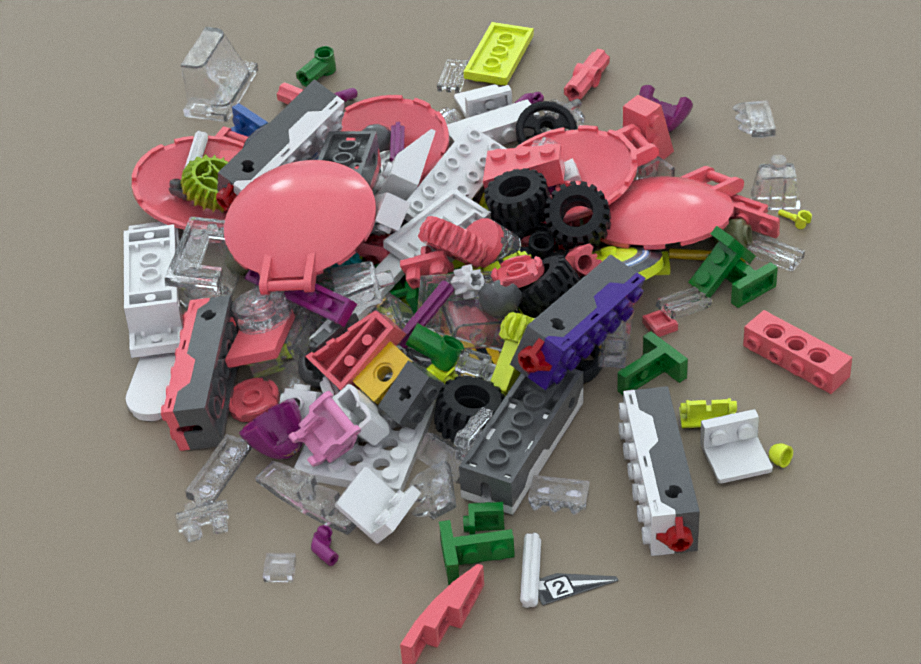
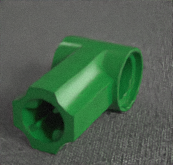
(321, 65)
(441, 350)

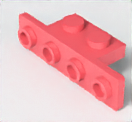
(755, 215)

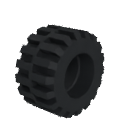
(577, 196)
(518, 199)
(554, 283)
(461, 400)

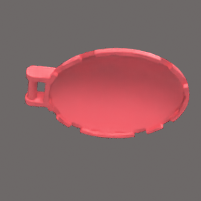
(413, 114)
(601, 158)
(166, 163)
(671, 209)
(299, 223)

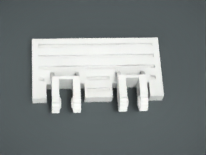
(451, 207)

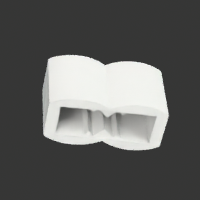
(362, 412)

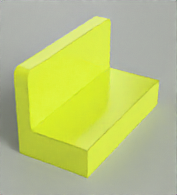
(504, 374)

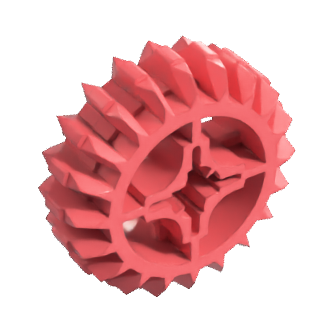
(454, 240)

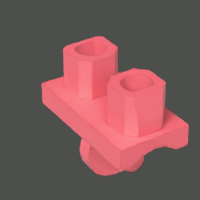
(425, 264)

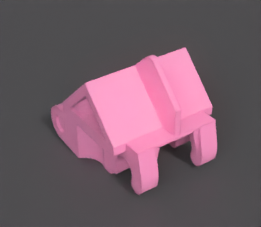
(326, 431)

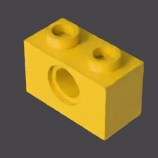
(371, 378)

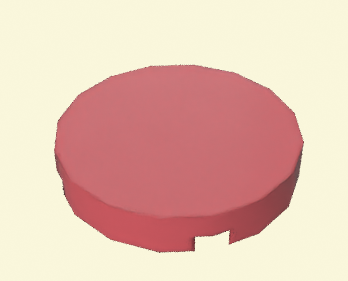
(492, 234)
(518, 270)
(247, 405)

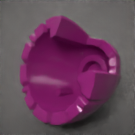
(673, 114)
(270, 430)

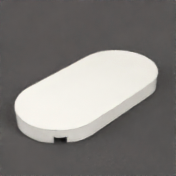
(149, 386)

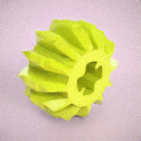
(514, 326)

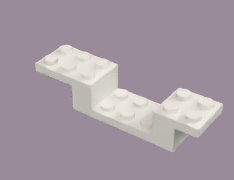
(149, 305)

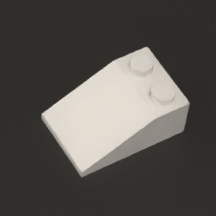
(405, 171)

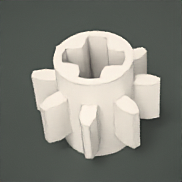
(467, 281)

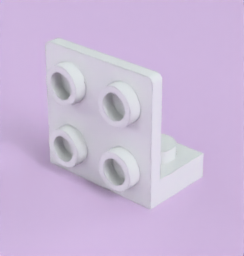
(483, 99)
(733, 446)
(375, 505)

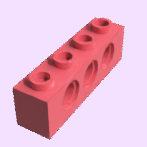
(797, 351)

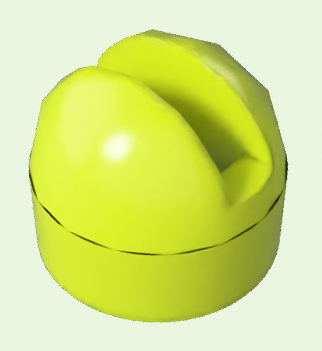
(781, 454)

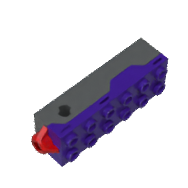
(578, 322)

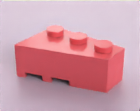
(651, 121)
(545, 159)
(352, 351)

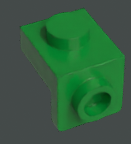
(484, 517)

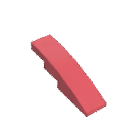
(446, 610)

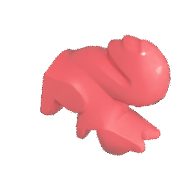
(582, 259)

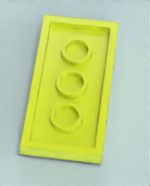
(498, 53)

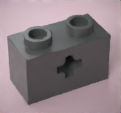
(411, 395)

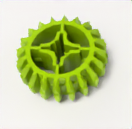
(201, 181)

